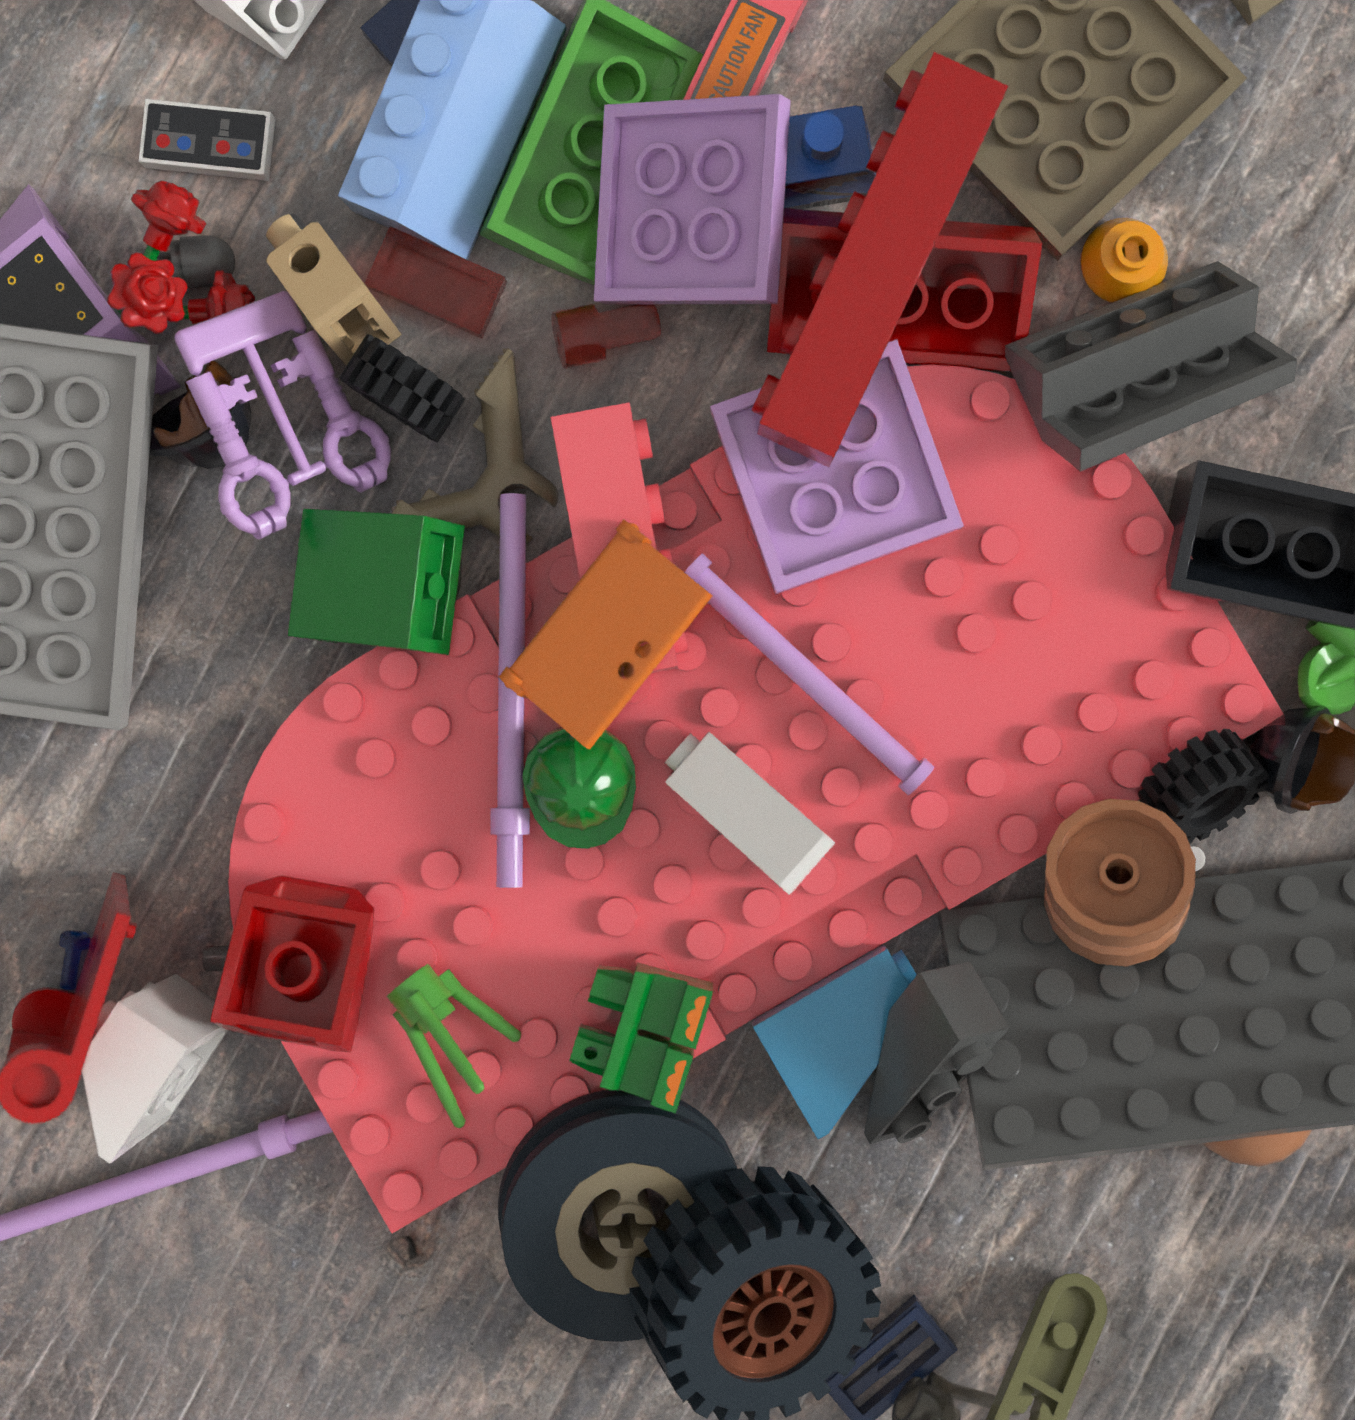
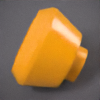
(1120, 273)

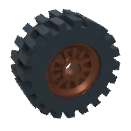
(754, 1295)

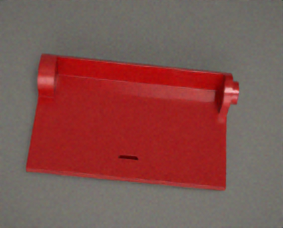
(57, 1026)

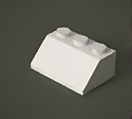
(146, 1060)

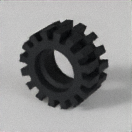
(402, 387)
(1205, 783)

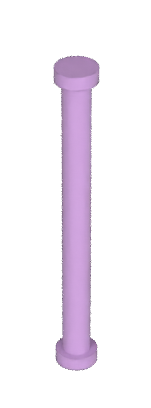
(810, 678)

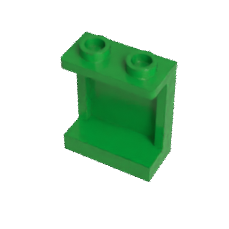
(376, 580)

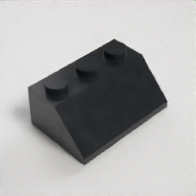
(1263, 543)

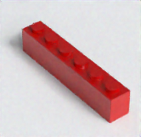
(880, 259)

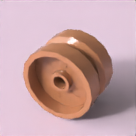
(1118, 881)

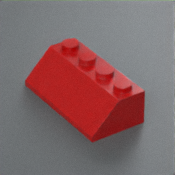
(963, 307)

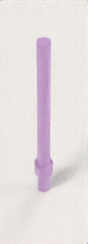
(510, 819)
(272, 1139)

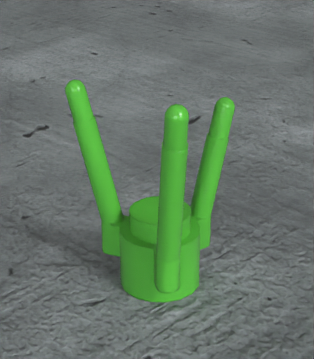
(420, 1009)

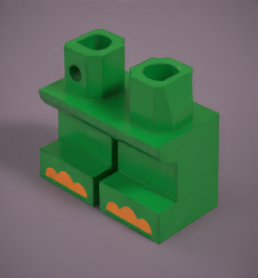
(654, 1034)

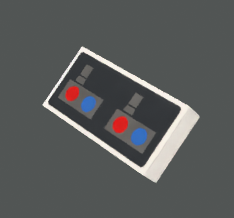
(207, 139)

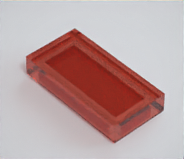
(436, 282)

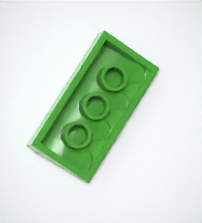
(553, 181)

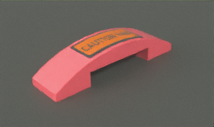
(744, 48)

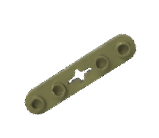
(1053, 1350)

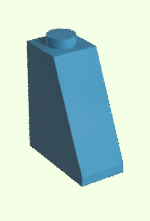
(834, 1033)

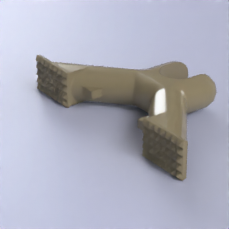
(504, 458)

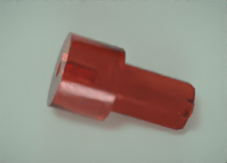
(586, 334)

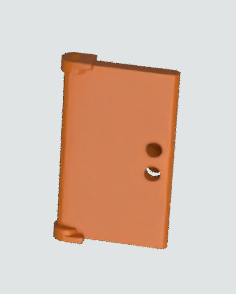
(598, 628)

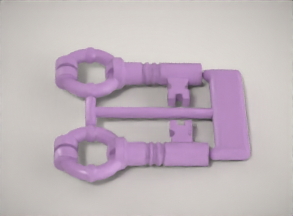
(241, 330)

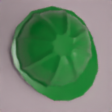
(580, 792)

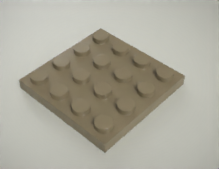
(1088, 99)

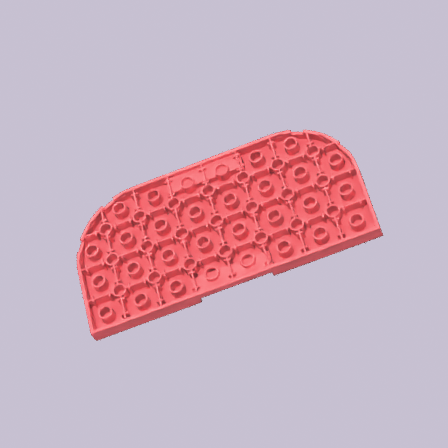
(1007, 654)

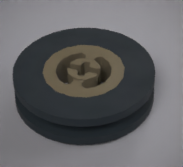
(606, 1151)

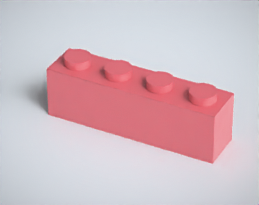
(605, 484)

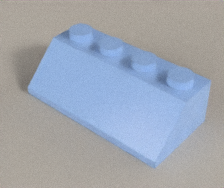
(451, 117)

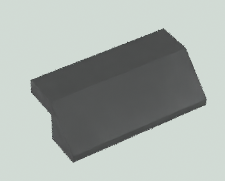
(1147, 365)

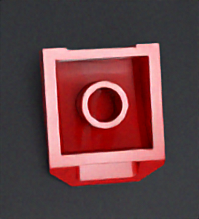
(296, 963)

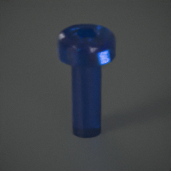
(74, 943)

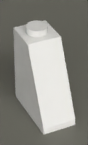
(747, 810)

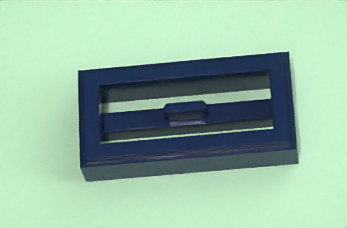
(882, 1335)

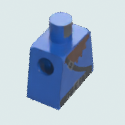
(827, 158)

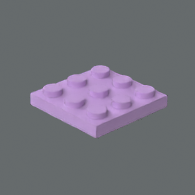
(692, 201)
(872, 500)

